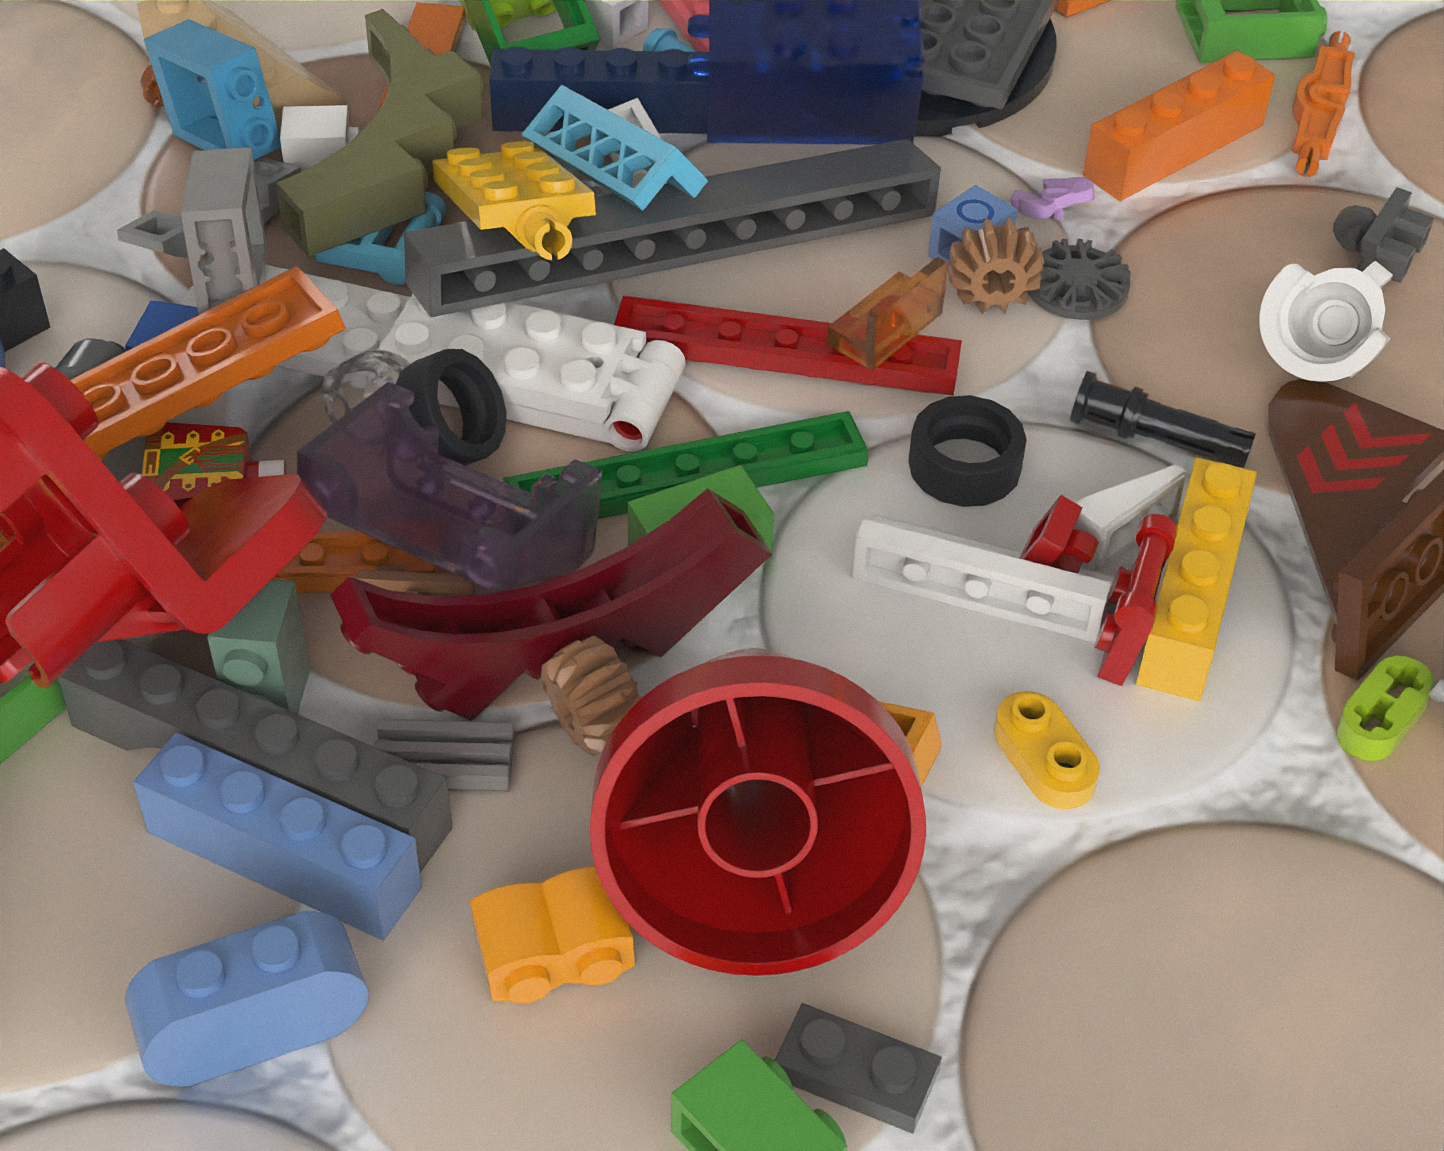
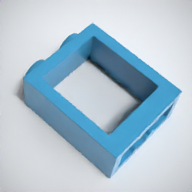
(211, 89)

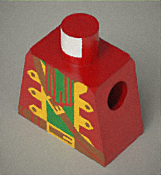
(196, 456)

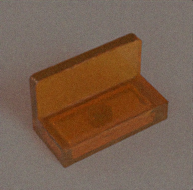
(890, 315)

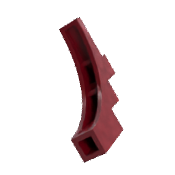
(480, 644)

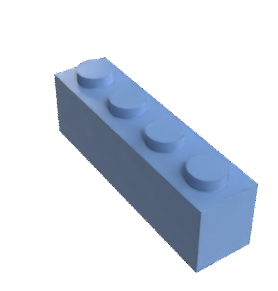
(279, 835)

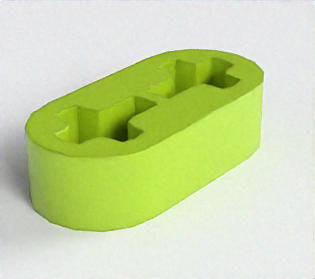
(1374, 700)

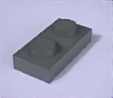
(858, 1067)

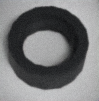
(476, 394)
(961, 481)

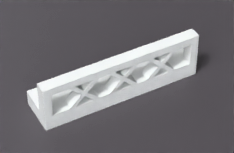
(980, 577)

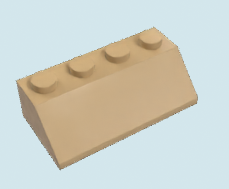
(284, 77)

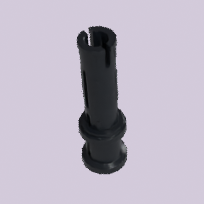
(1136, 414)

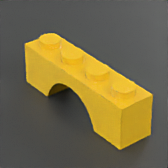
(1197, 580)

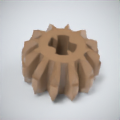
(995, 265)
(589, 691)

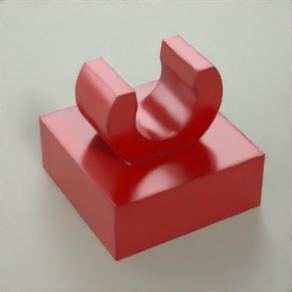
(1056, 542)

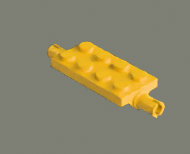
(516, 191)

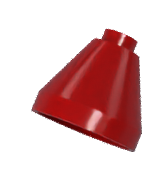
(757, 815)

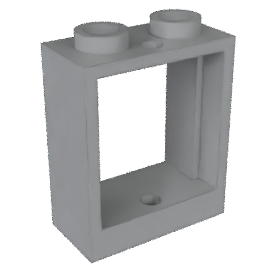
(226, 220)

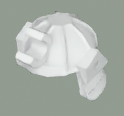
(1325, 321)

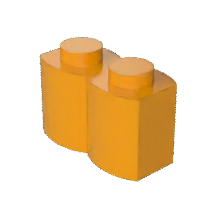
(550, 936)

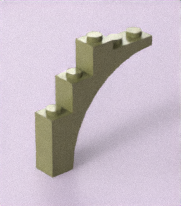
(386, 166)

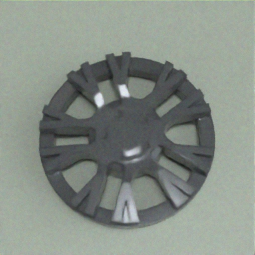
(1082, 280)

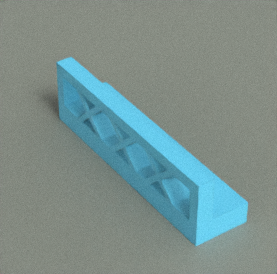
(611, 134)

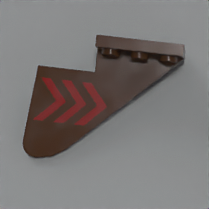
(1347, 479)

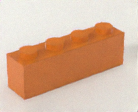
(1178, 125)

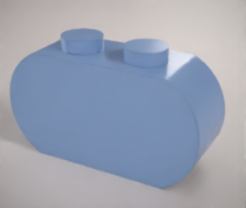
(245, 998)

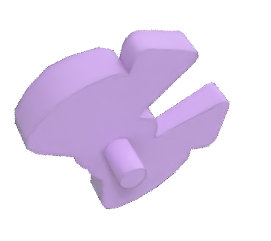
(1054, 197)

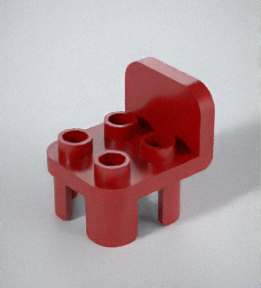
(115, 556)

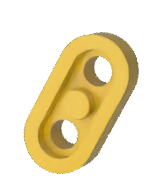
(1039, 737)

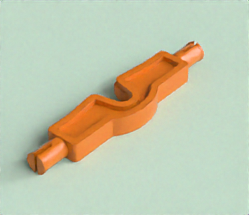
(1321, 103)

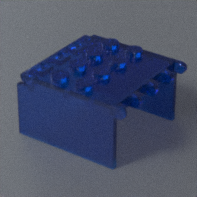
(811, 70)

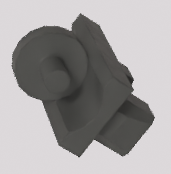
(1384, 238)

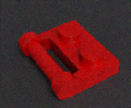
(1134, 594)

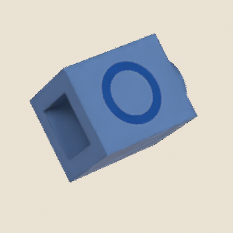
(965, 210)

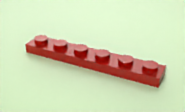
(787, 345)

